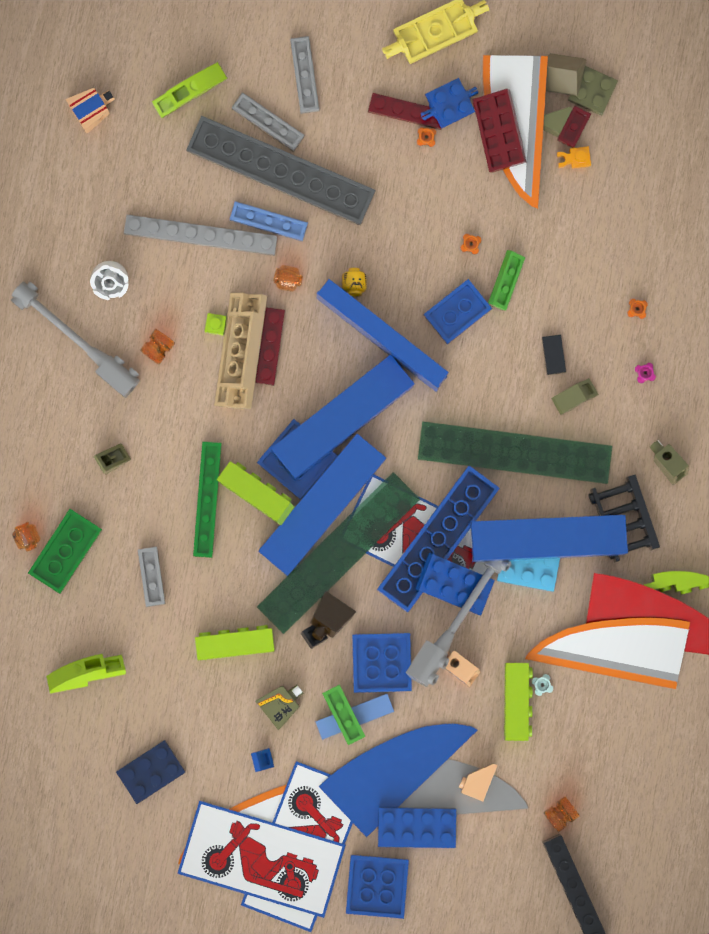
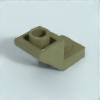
(574, 396)

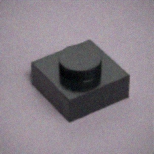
(311, 641)

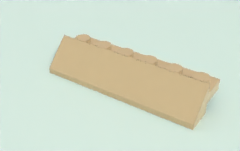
(240, 350)

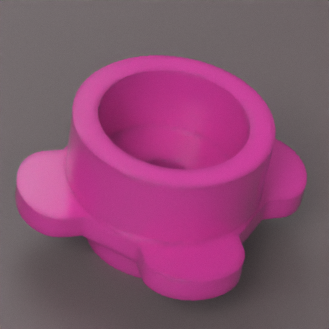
(640, 371)

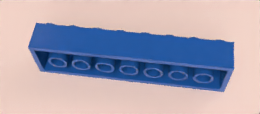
(438, 535)

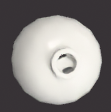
(109, 280)

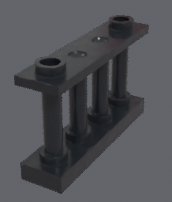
(637, 504)

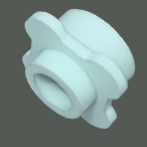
(547, 685)

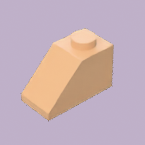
(478, 782)

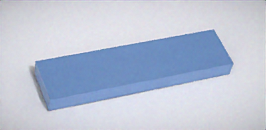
(268, 221)
(364, 713)

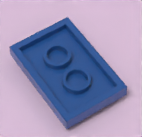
(457, 311)

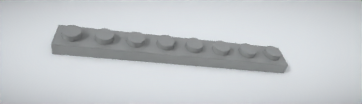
(200, 235)

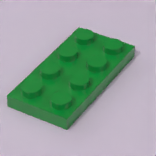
(65, 551)

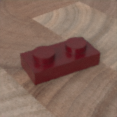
(574, 127)

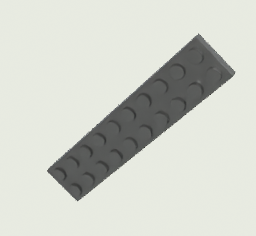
(280, 170)

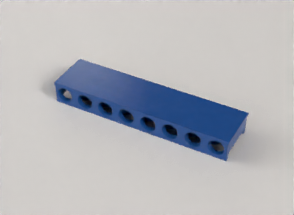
(382, 335)
(342, 417)
(322, 504)
(549, 538)

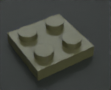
(594, 91)

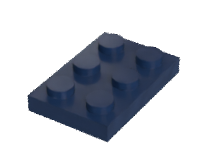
(150, 772)

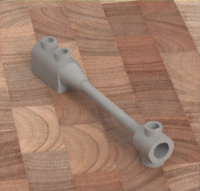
(109, 368)
(433, 656)

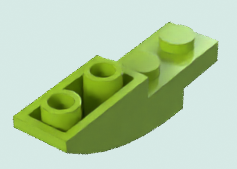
(189, 89)
(681, 581)
(87, 669)

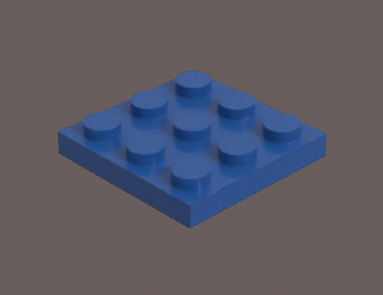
(275, 468)
(381, 662)
(377, 886)

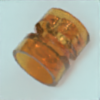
(157, 346)
(568, 811)

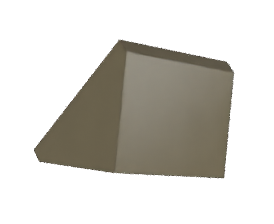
(564, 74)

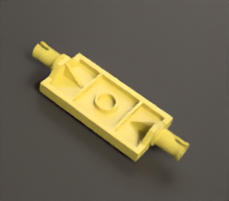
(435, 30)

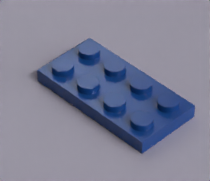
(452, 583)
(417, 827)

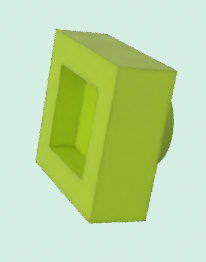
(215, 324)

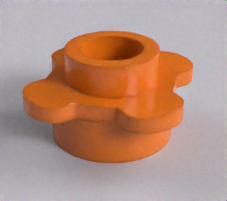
(430, 133)
(470, 238)
(642, 307)

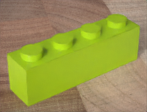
(255, 492)
(234, 644)
(517, 702)

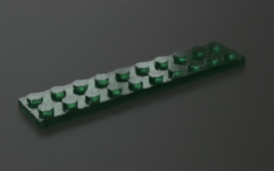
(515, 452)
(338, 553)

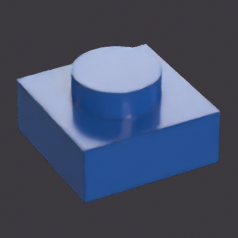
(262, 760)

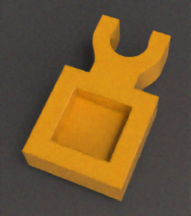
(577, 158)

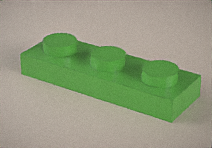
(506, 280)
(343, 714)

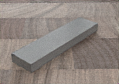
(304, 74)
(268, 122)

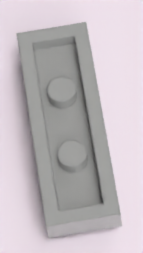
(151, 576)

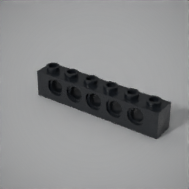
(573, 885)

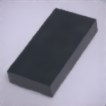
(553, 354)

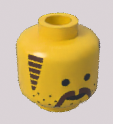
(354, 282)

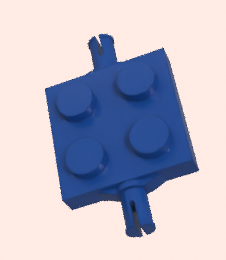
(449, 103)

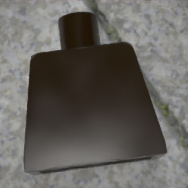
(330, 616)

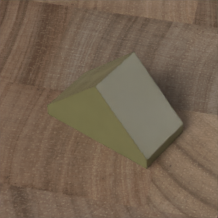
(556, 120)
(112, 458)

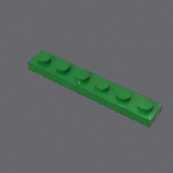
(207, 499)

